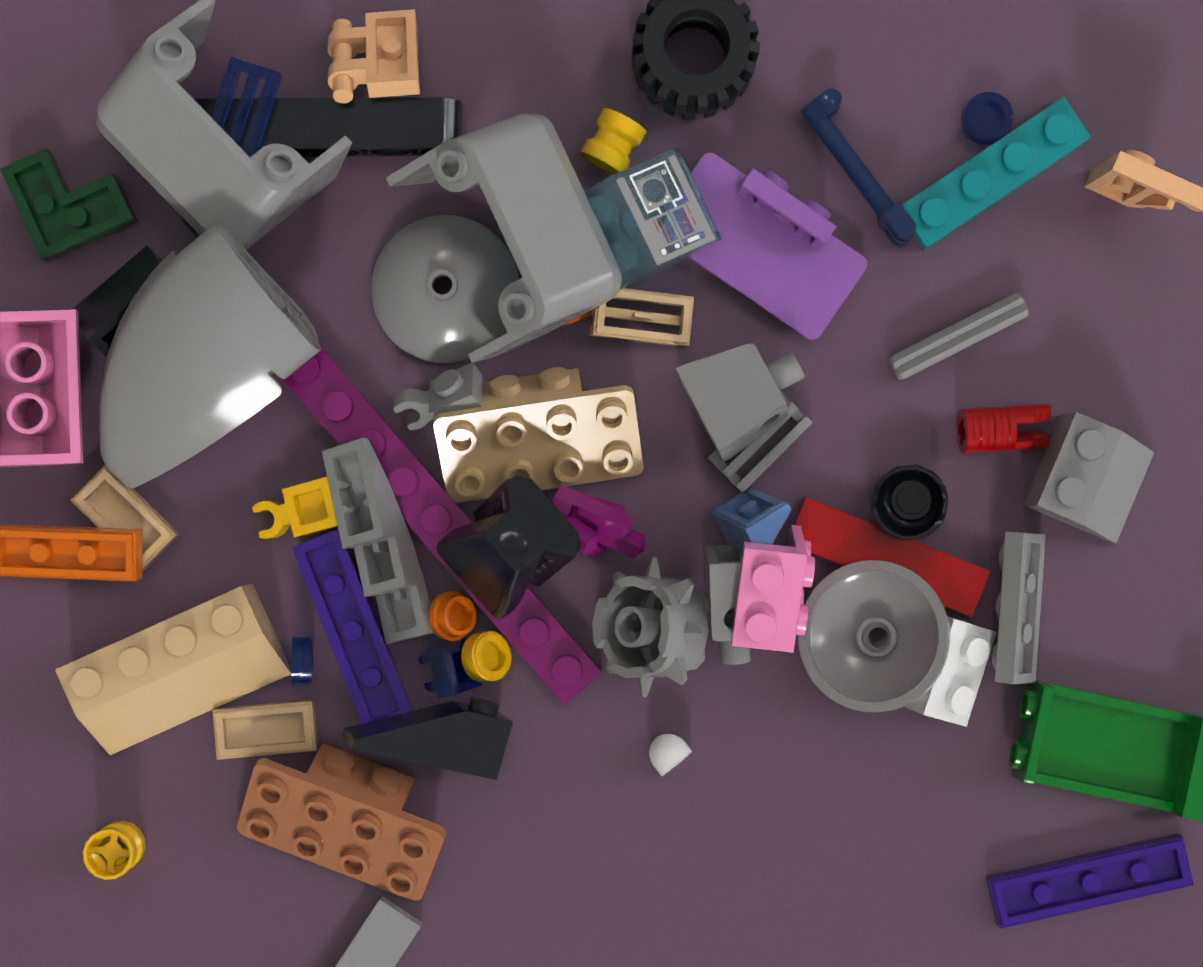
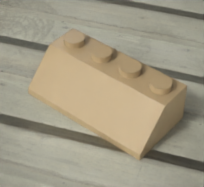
(175, 670)

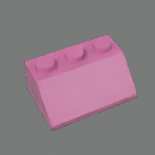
(40, 388)

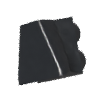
(511, 544)

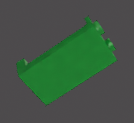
(1110, 748)

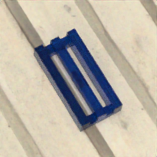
(263, 108)

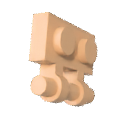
(390, 59)

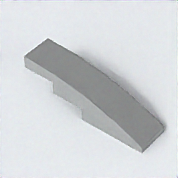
(382, 544)

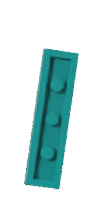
(995, 172)

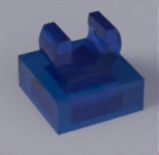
(448, 669)

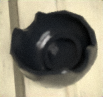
(910, 502)

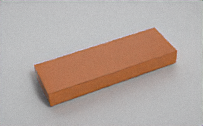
(71, 552)

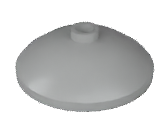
(448, 324)
(840, 629)

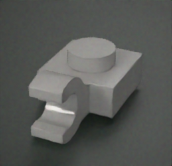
(448, 392)

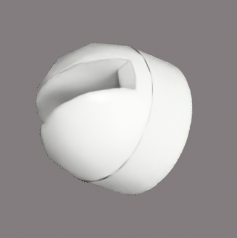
(667, 752)

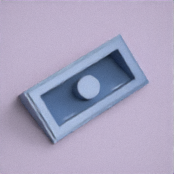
(751, 518)

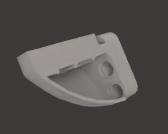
(196, 356)

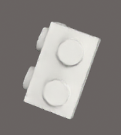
(957, 686)

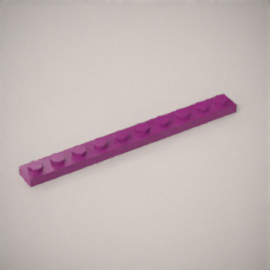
(433, 515)

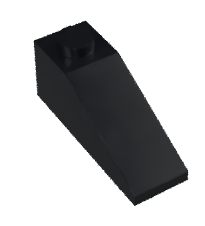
(442, 736)

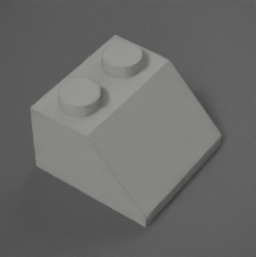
(1089, 476)

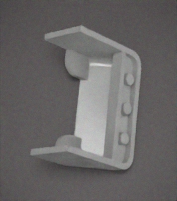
(190, 154)
(541, 216)

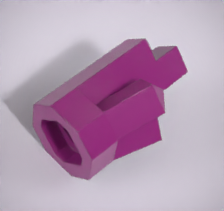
(599, 524)

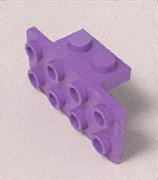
(775, 246)

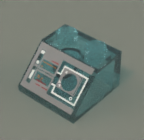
(652, 217)

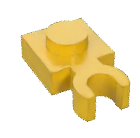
(306, 509)

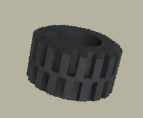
(694, 92)

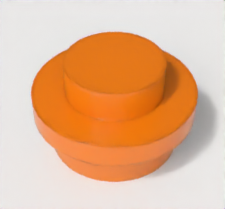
(452, 616)

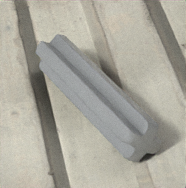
(958, 336)

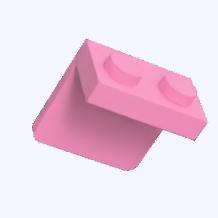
(772, 593)

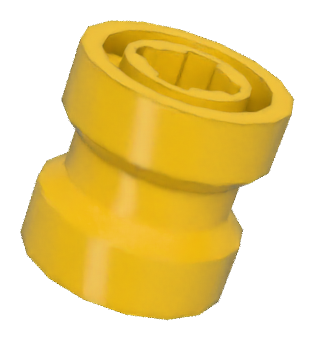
(613, 141)
(107, 857)

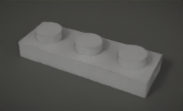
(1019, 608)

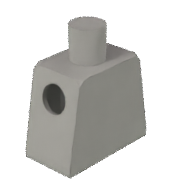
(739, 394)
(721, 581)

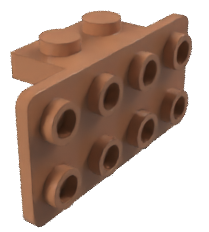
(344, 819)

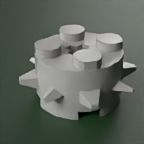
(651, 627)

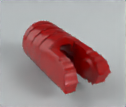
(996, 428)

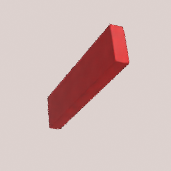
(851, 540)

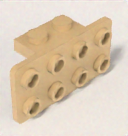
(539, 431)

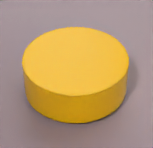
(486, 656)

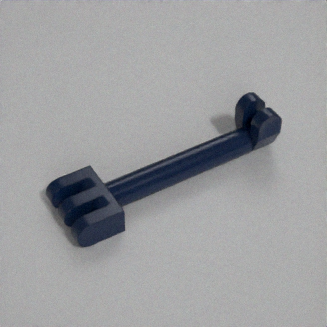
(894, 219)

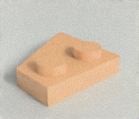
(1137, 183)

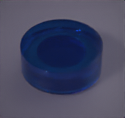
(987, 118)
(302, 662)

